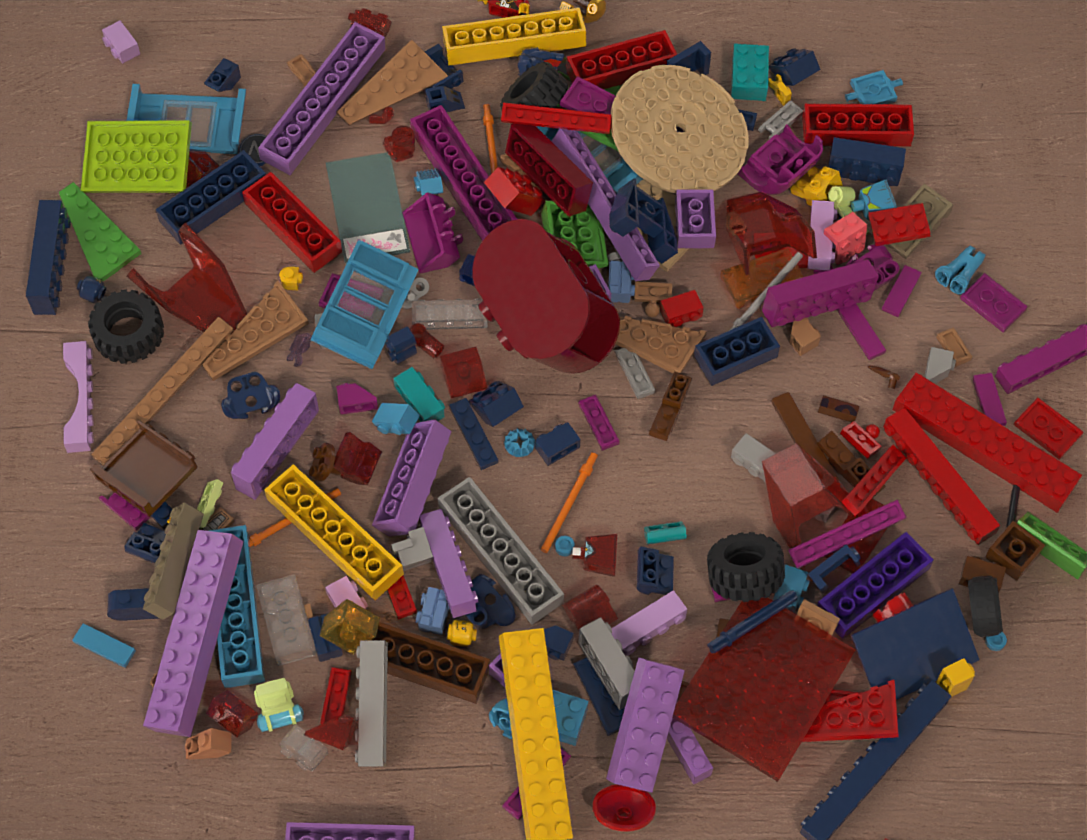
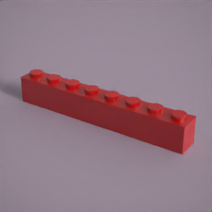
(941, 476)

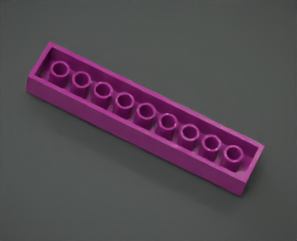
(459, 170)

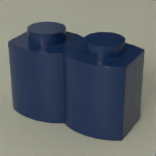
(401, 345)

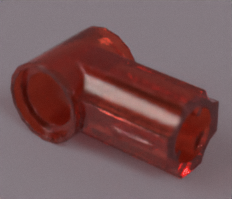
(426, 341)

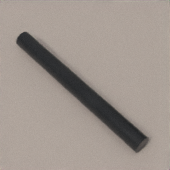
(1013, 505)

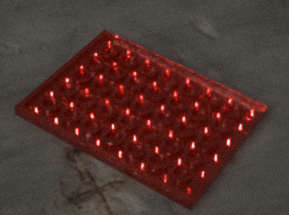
(764, 688)

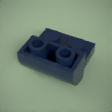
(146, 543)
(654, 571)

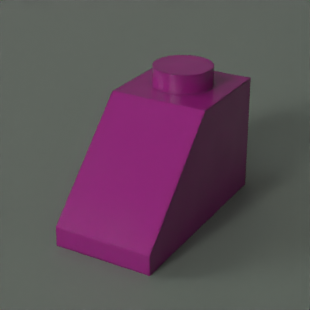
(355, 399)

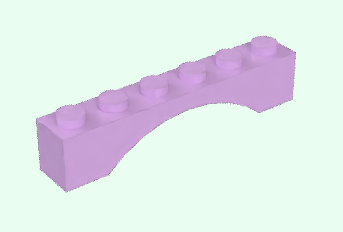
(78, 429)

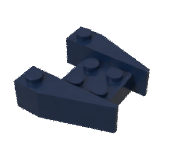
(638, 209)

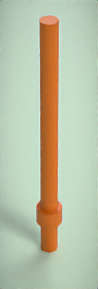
(488, 121)
(585, 472)
(256, 539)

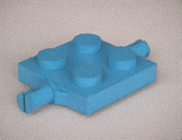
(874, 89)

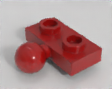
(862, 439)

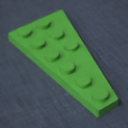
(101, 240)

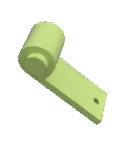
(842, 199)

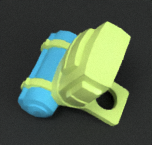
(276, 705)

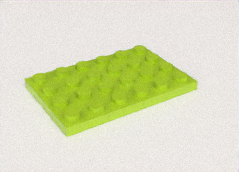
(136, 156)

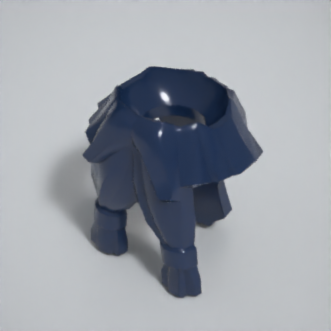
(532, 56)

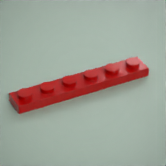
(556, 118)
(873, 480)

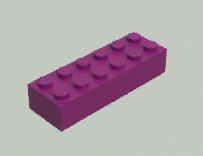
(819, 293)

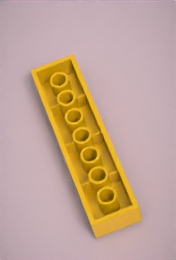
(512, 35)
(334, 532)

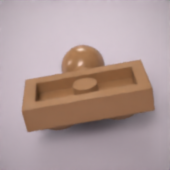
(652, 293)

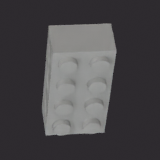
(607, 659)

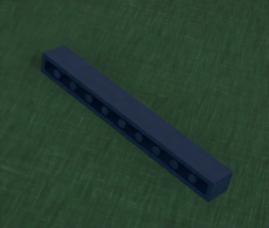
(875, 764)

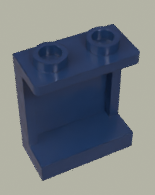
(695, 57)
(454, 77)
(831, 564)

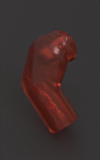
(383, 118)

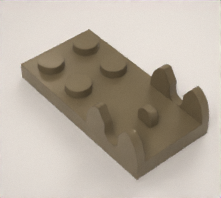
(936, 209)

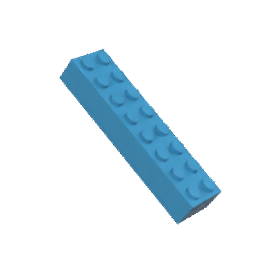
(239, 632)

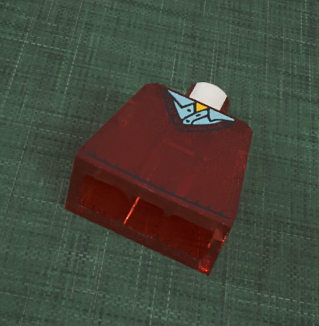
(598, 554)

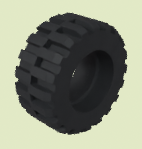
(537, 87)
(121, 306)
(746, 566)

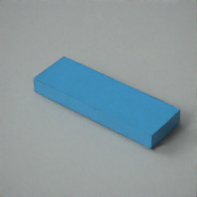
(104, 645)

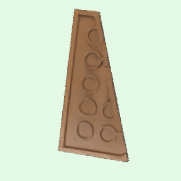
(399, 79)
(260, 329)
(659, 342)

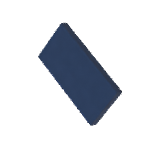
(601, 700)

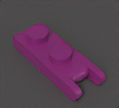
(125, 510)

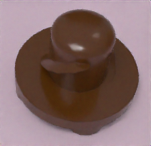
(323, 462)

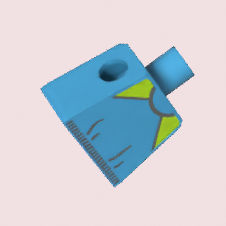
(874, 198)

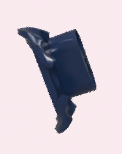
(266, 395)
(499, 613)

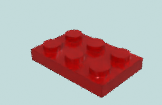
(899, 224)

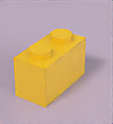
(956, 677)

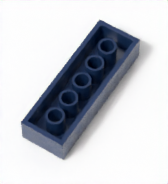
(210, 196)
(48, 257)

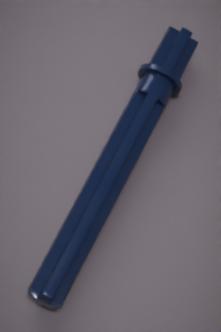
(726, 638)

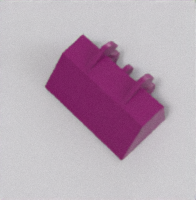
(432, 233)

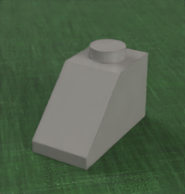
(939, 364)

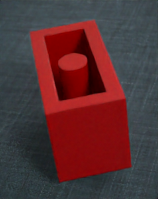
(681, 308)

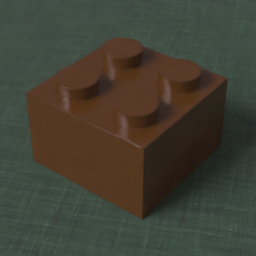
(1015, 550)

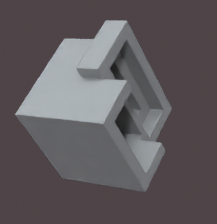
(413, 551)

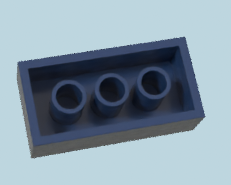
(867, 161)
(736, 351)

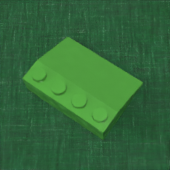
(580, 229)

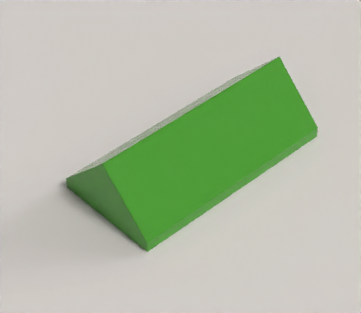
(1057, 547)

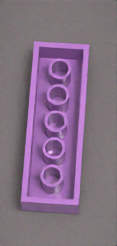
(274, 441)
(411, 478)
(645, 725)
(331, 831)

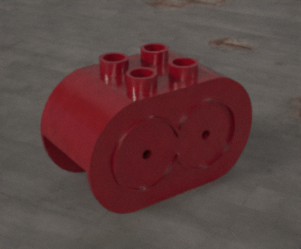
(544, 298)

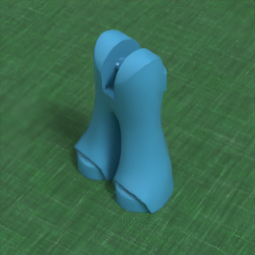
(947, 273)

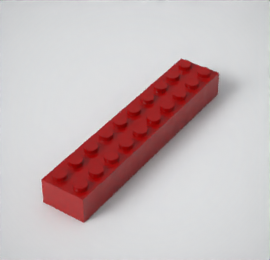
(988, 442)

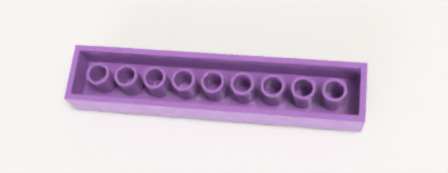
(322, 98)
(193, 633)

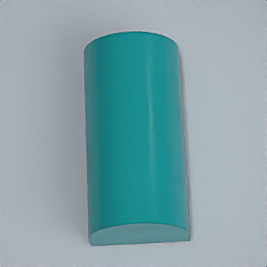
(665, 532)

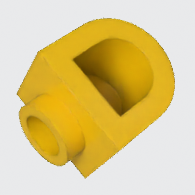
(291, 278)

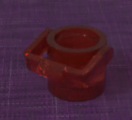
(402, 143)

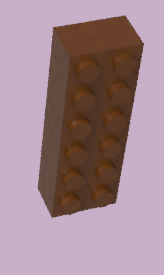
(434, 663)

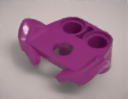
(881, 259)

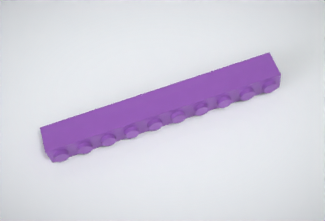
(632, 246)

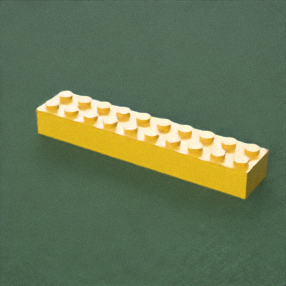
(535, 735)

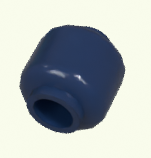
(91, 289)

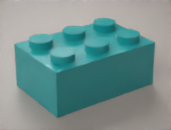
(750, 72)

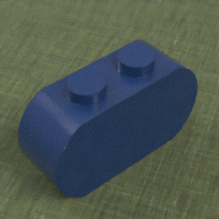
(128, 605)

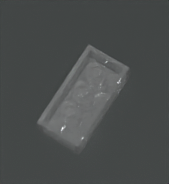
(286, 620)

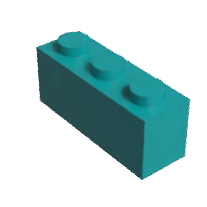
(419, 395)

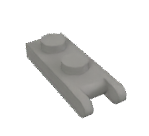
(786, 115)

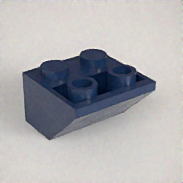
(795, 66)
(496, 403)

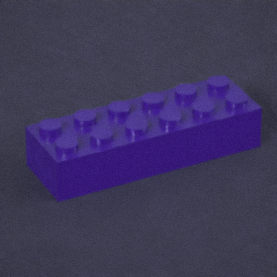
(876, 583)

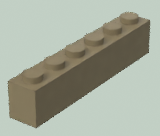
(172, 561)

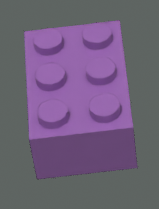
(695, 218)

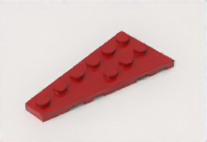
(857, 716)

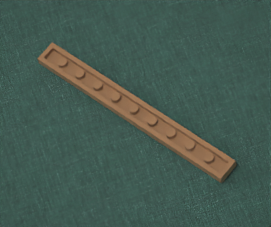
(163, 390)

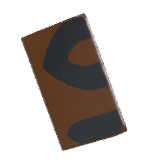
(838, 409)

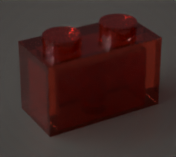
(232, 713)

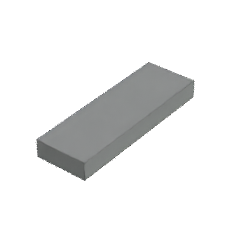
(635, 373)

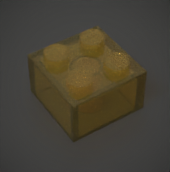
(349, 625)

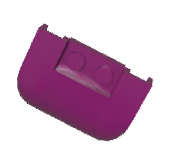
(780, 162)

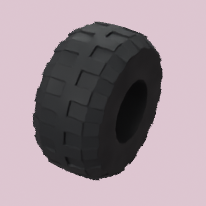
(985, 606)

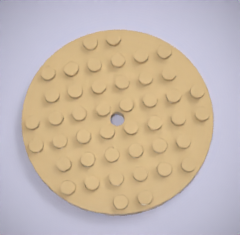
(647, 137)

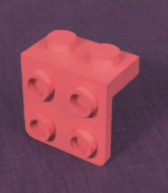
(848, 236)

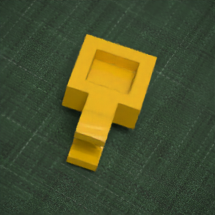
(782, 92)

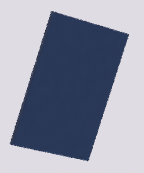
(915, 644)

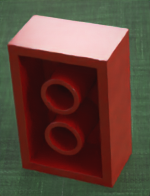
(515, 191)

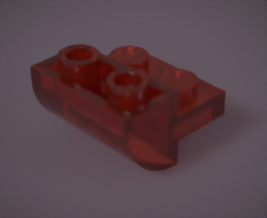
(376, 23)
(356, 459)
(589, 607)

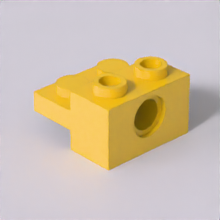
(816, 184)

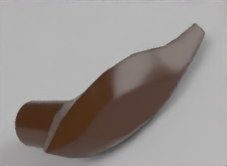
(887, 374)

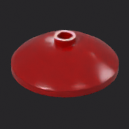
(623, 808)

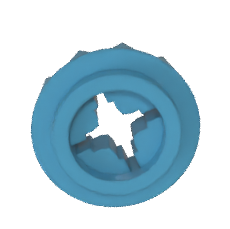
(526, 447)

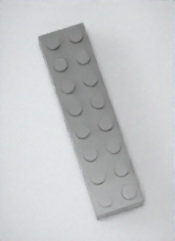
(501, 550)

